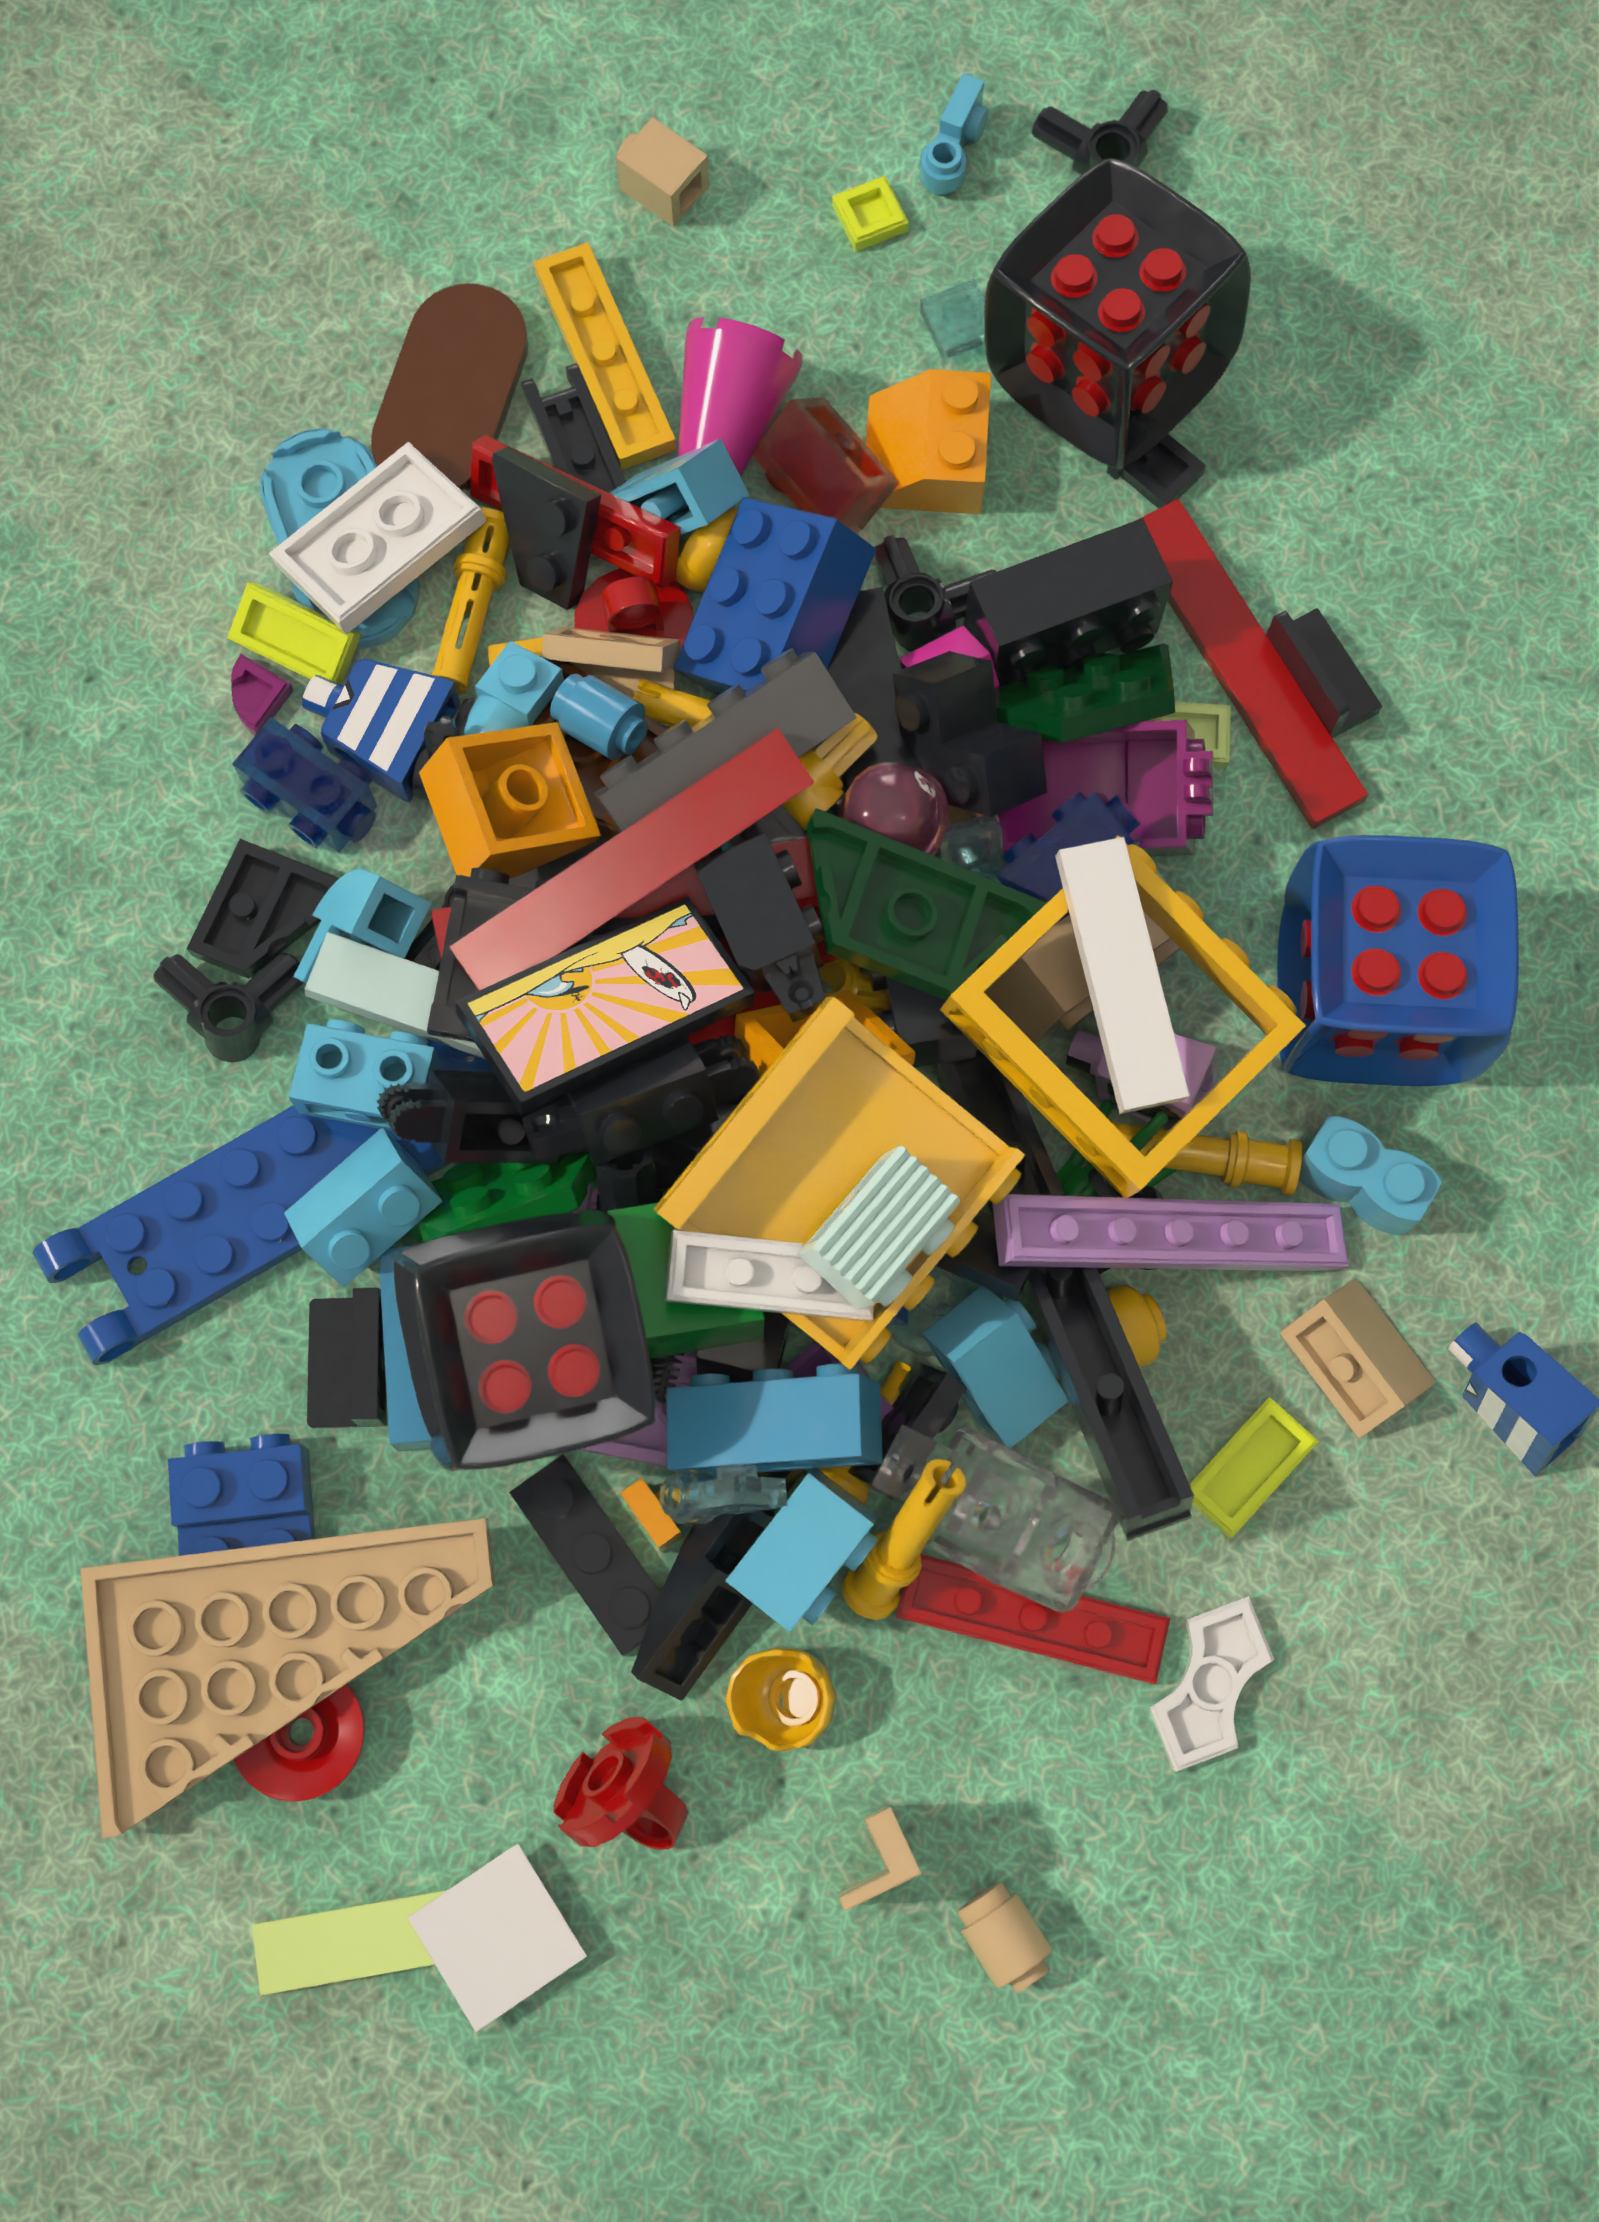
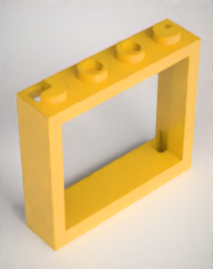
(1058, 1097)

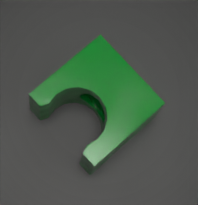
(668, 1325)

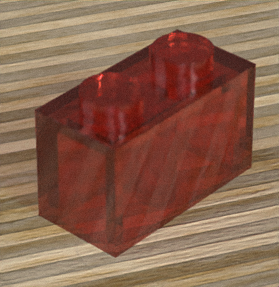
(823, 464)

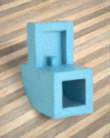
(367, 912)

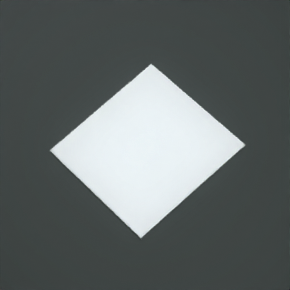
(496, 1937)

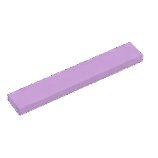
(1168, 1233)

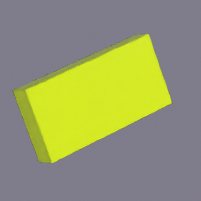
(292, 634)
(1250, 1467)

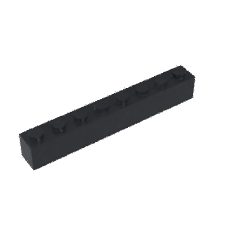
(864, 675)

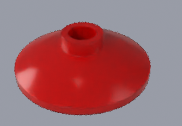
(309, 1770)

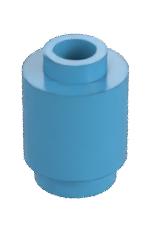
(599, 716)

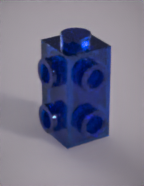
(293, 775)
(1079, 822)

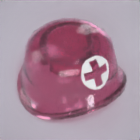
(899, 805)

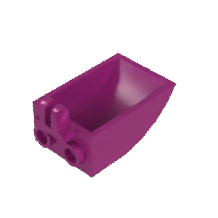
(1149, 764)

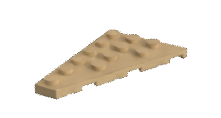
(235, 1643)

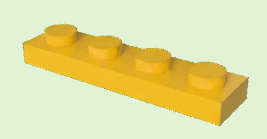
(605, 355)

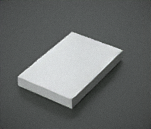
(377, 537)

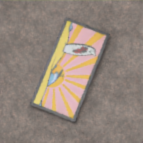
(604, 1004)

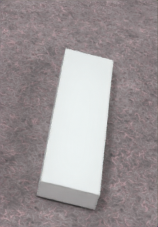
(1122, 975)

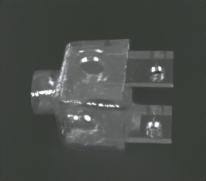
(1041, 1528)

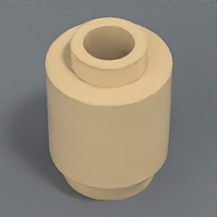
(1005, 1938)

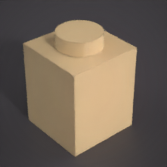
(662, 171)

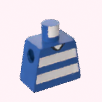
(381, 718)
(1539, 1413)

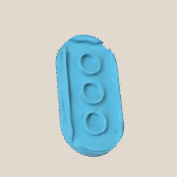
(308, 484)

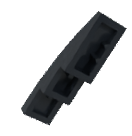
(696, 1602)

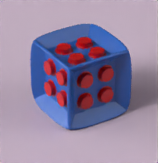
(1399, 959)

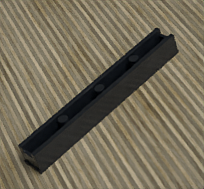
(1083, 1329)

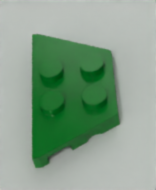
(505, 1192)

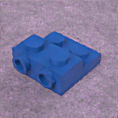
(241, 1495)

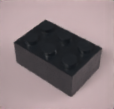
(1071, 603)

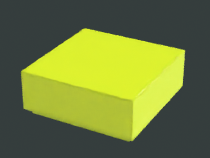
(870, 213)

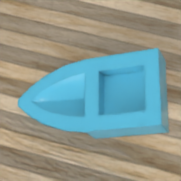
(513, 691)

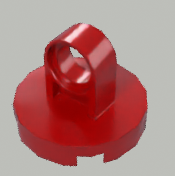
(634, 606)
(622, 1790)

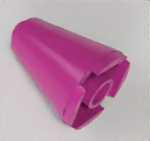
(732, 386)

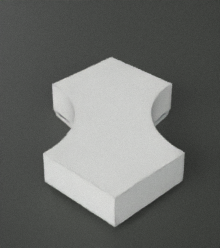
(1199, 1712)

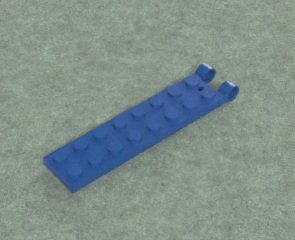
(213, 1221)

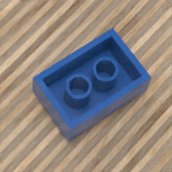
(775, 588)

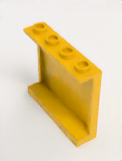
(809, 1139)

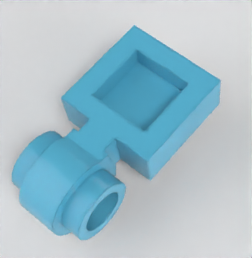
(964, 119)

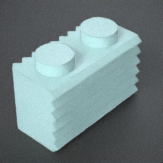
(881, 1230)

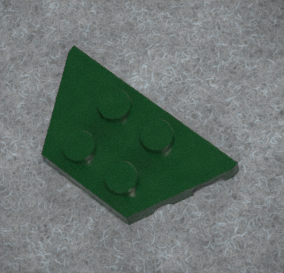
(1091, 697)
(907, 908)

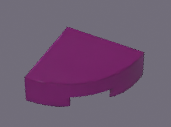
(257, 693)

